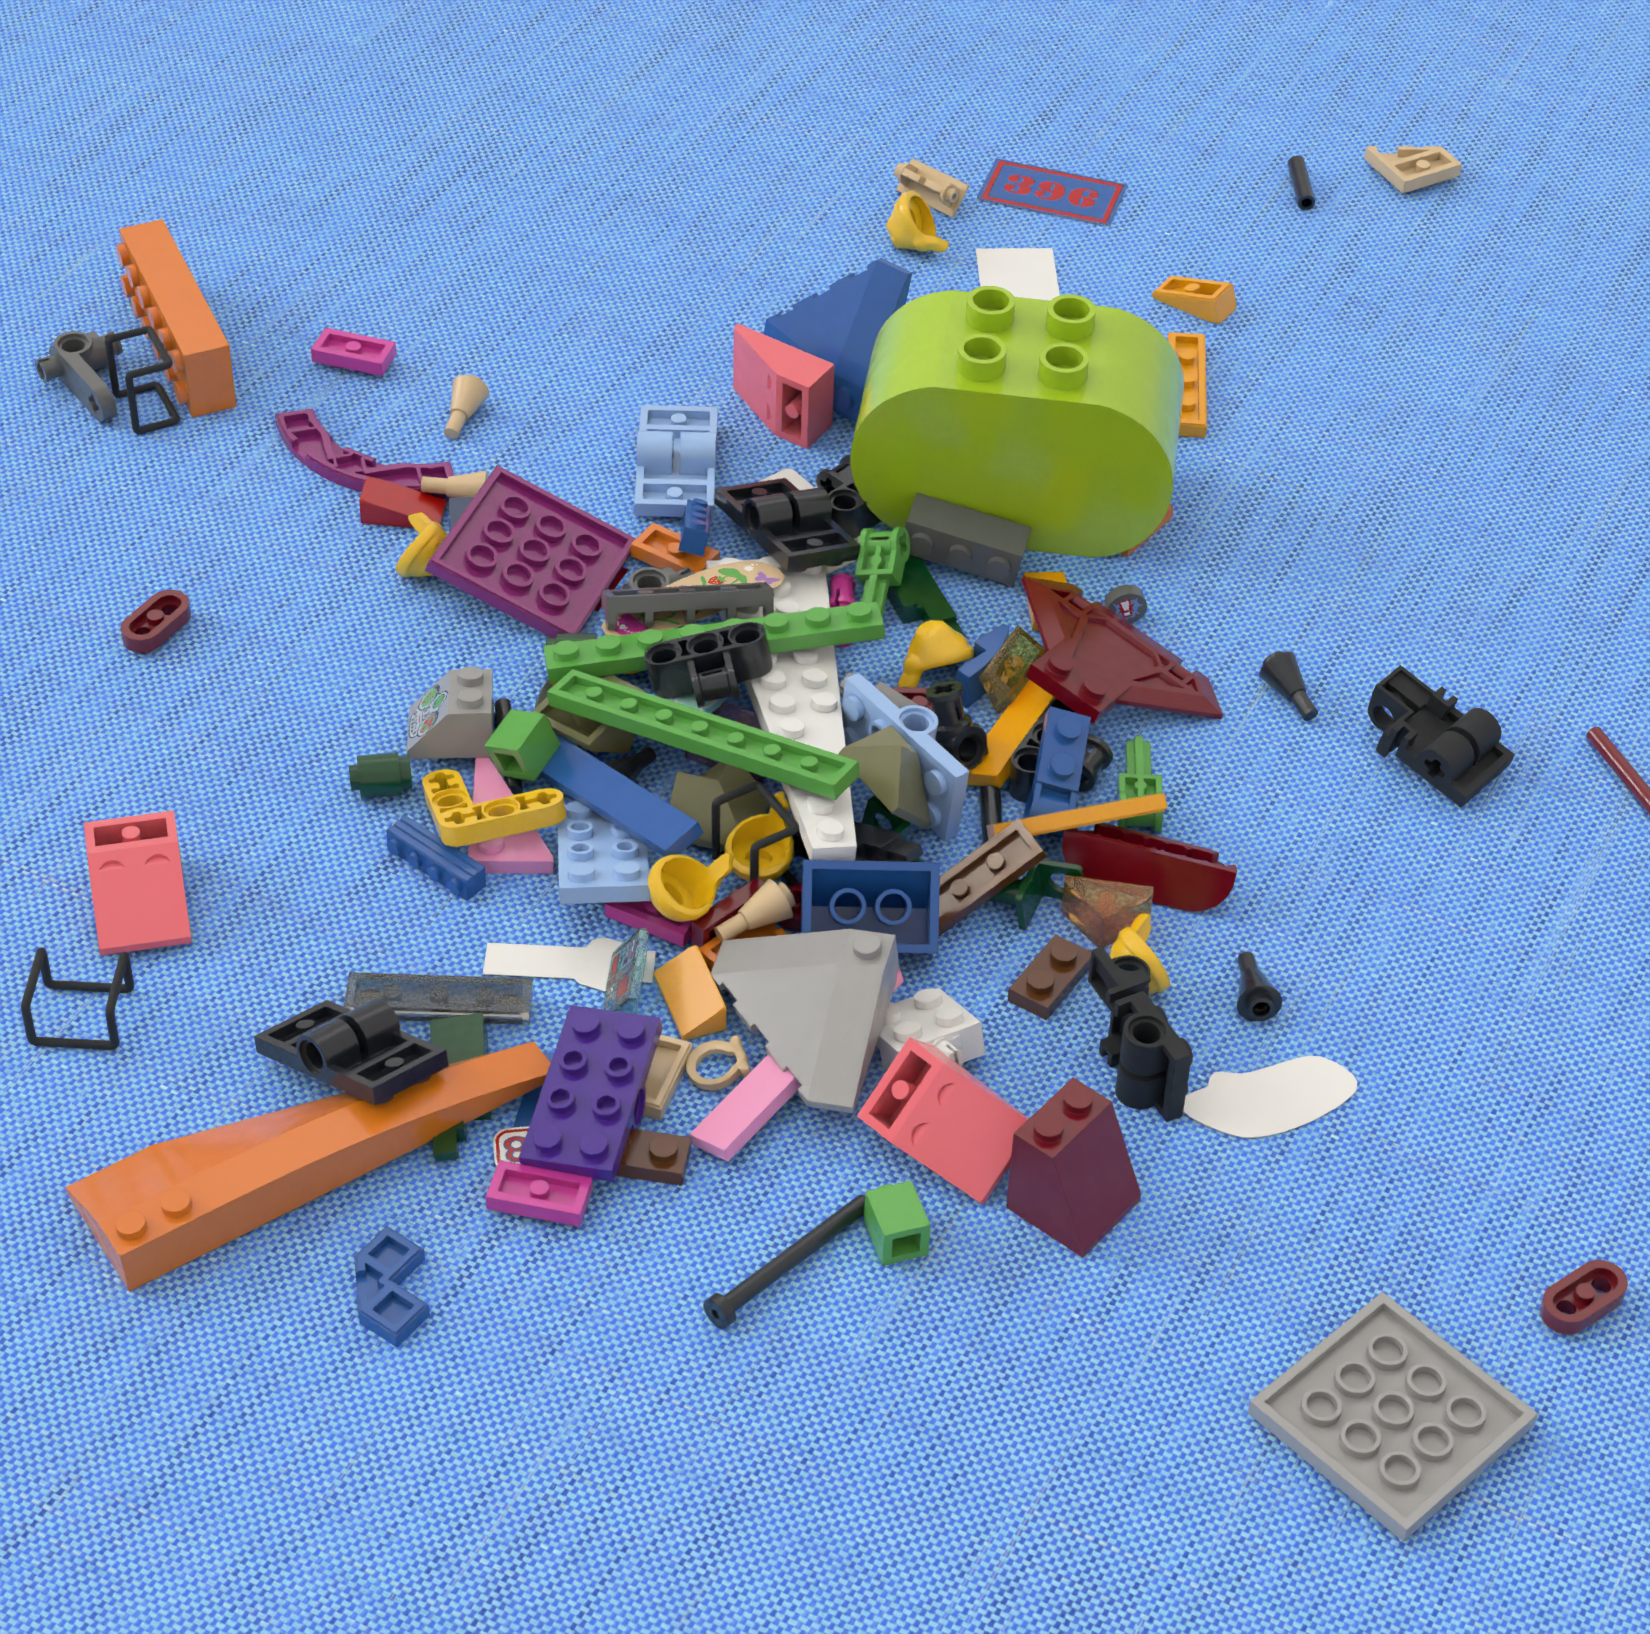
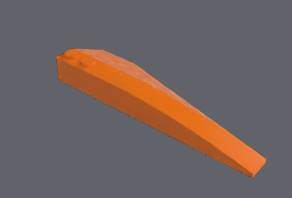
(233, 1178)

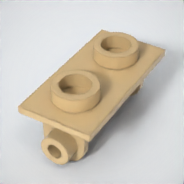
(937, 188)

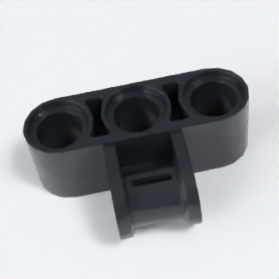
(847, 505)
(709, 662)
(1026, 754)

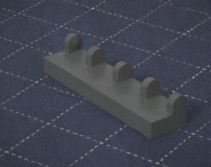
(687, 599)

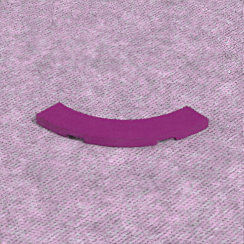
(347, 467)

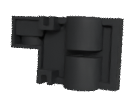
(1435, 739)
(1140, 1040)

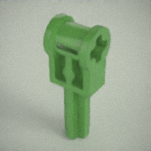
(881, 562)
(1139, 782)

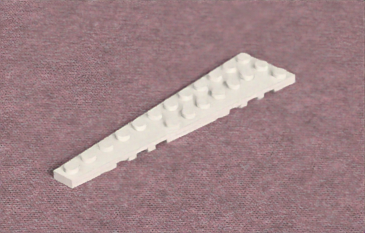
(804, 705)

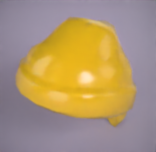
(913, 225)
(416, 556)
(933, 647)
(772, 859)
(684, 886)
(1132, 942)

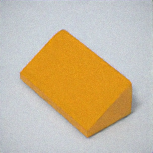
(691, 995)

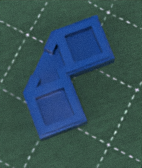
(380, 1300)

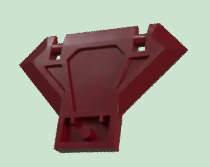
(1105, 661)

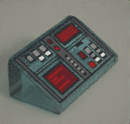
(627, 974)

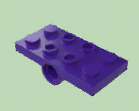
(592, 1093)

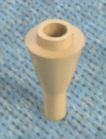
(467, 396)
(455, 486)
(767, 906)

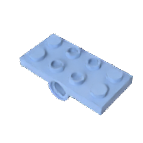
(675, 459)
(944, 778)
(599, 860)

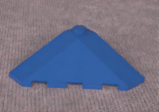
(844, 326)

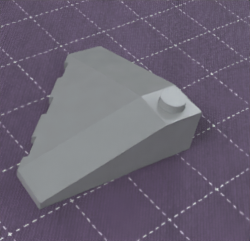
(815, 1004)

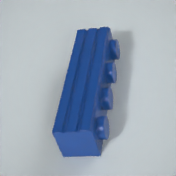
(695, 527)
(439, 861)

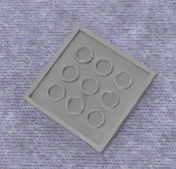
(1392, 1415)

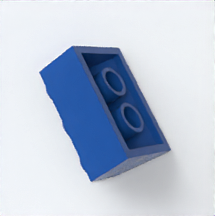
(874, 898)

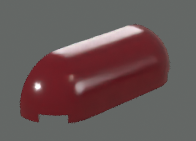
(1180, 872)

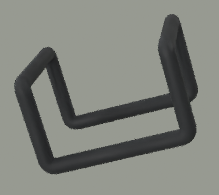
(130, 390)
(762, 843)
(41, 964)

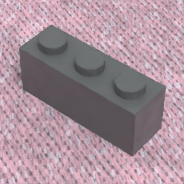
(966, 539)

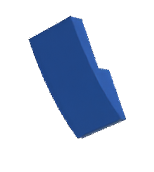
(969, 672)

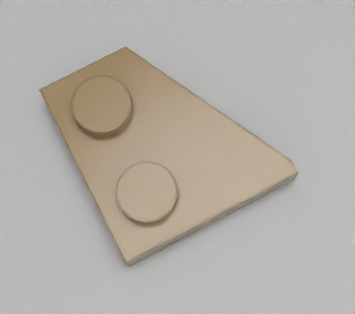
(1414, 166)

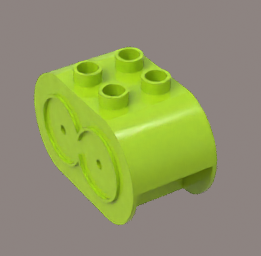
(1024, 415)

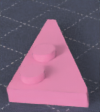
(510, 854)

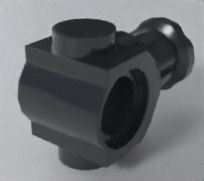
(956, 729)

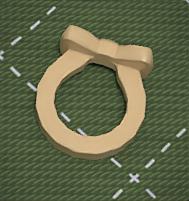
(731, 1048)

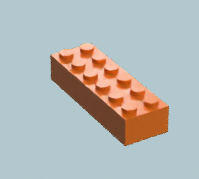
(174, 306)

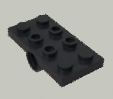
(789, 523)
(353, 1049)

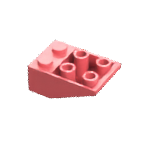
(783, 386)
(137, 883)
(944, 1118)

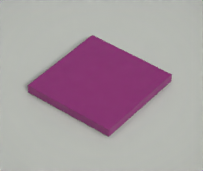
(531, 554)

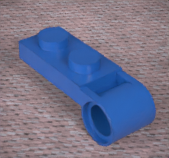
(1058, 764)

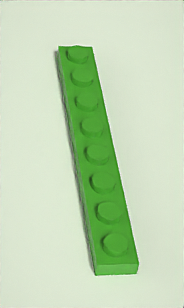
(784, 632)
(704, 734)

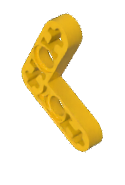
(467, 823)

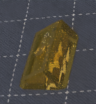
(1007, 670)

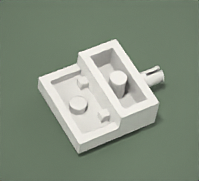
(934, 1020)

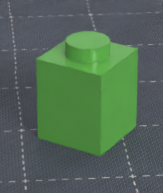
(522, 744)
(896, 1222)

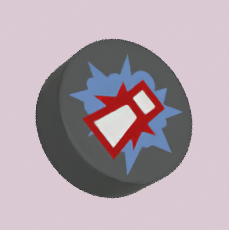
(1127, 602)

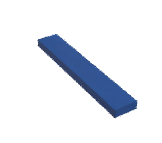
(620, 800)

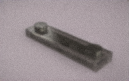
(443, 996)

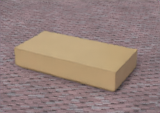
(665, 1074)

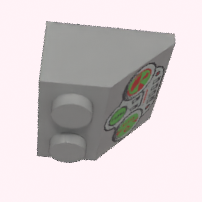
(453, 716)

